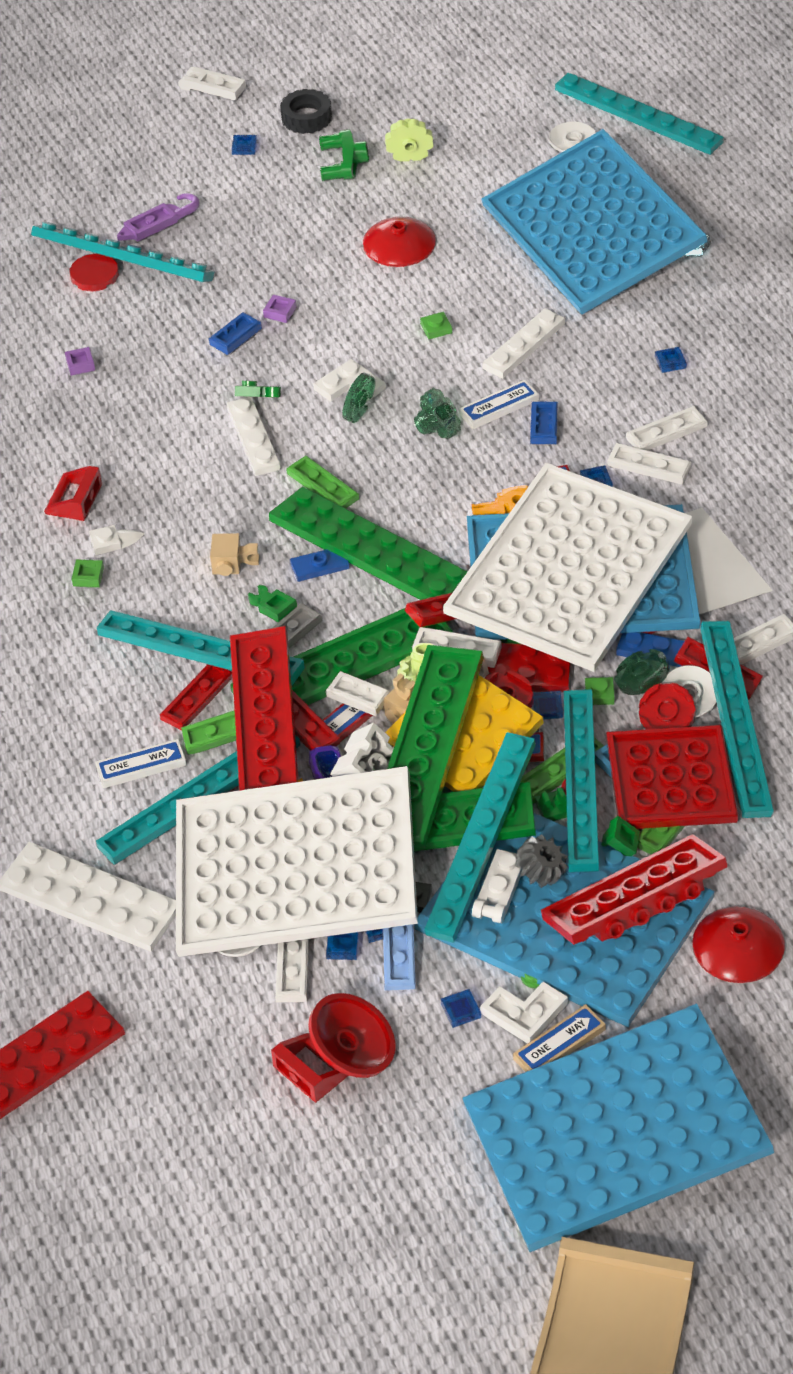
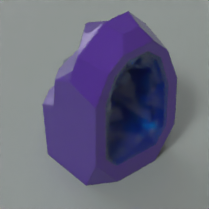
(323, 761)

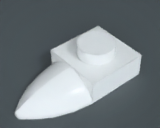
(110, 539)

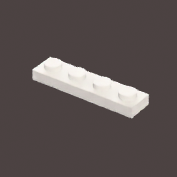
(523, 343)
(253, 436)

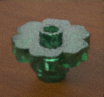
(437, 415)

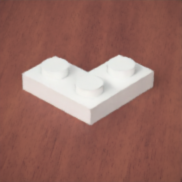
(341, 379)
(527, 1017)

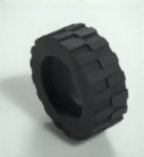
(306, 122)

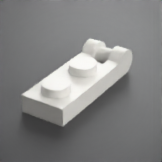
(212, 83)
(498, 887)

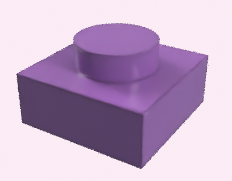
(279, 308)
(79, 361)

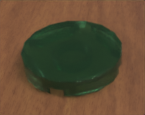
(357, 396)
(641, 672)

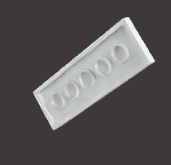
(89, 896)

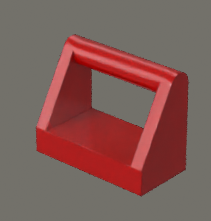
(78, 507)
(302, 1076)

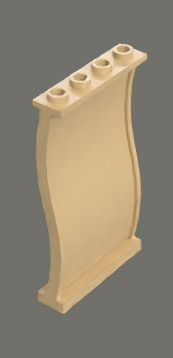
(613, 1311)

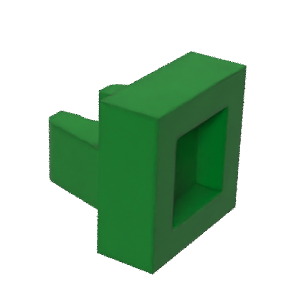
(552, 804)
(621, 836)

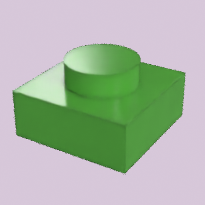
(436, 325)
(87, 573)
(602, 690)

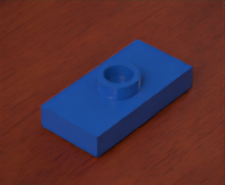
(235, 333)
(544, 423)
(317, 564)

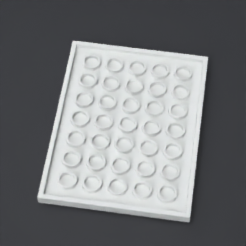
(568, 566)
(294, 862)

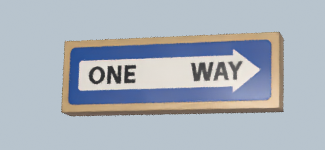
(560, 1039)

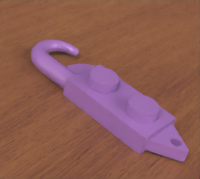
(157, 219)

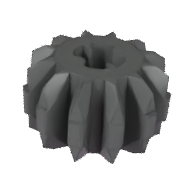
(541, 861)

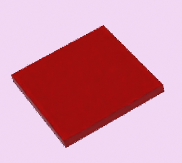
(671, 777)

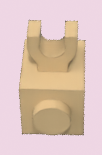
(228, 554)
(398, 699)

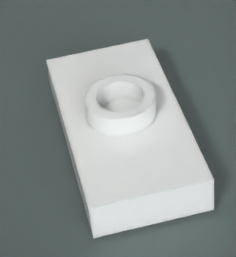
(357, 693)

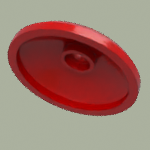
(399, 241)
(735, 955)
(351, 1035)

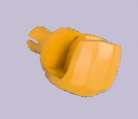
(503, 503)

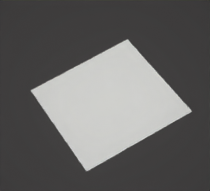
(718, 567)

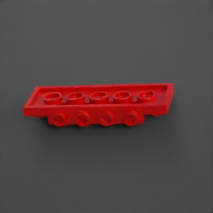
(636, 892)

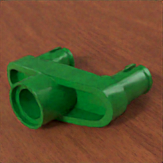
(352, 152)

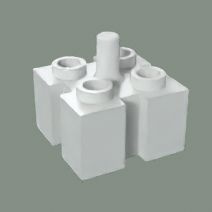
(366, 752)

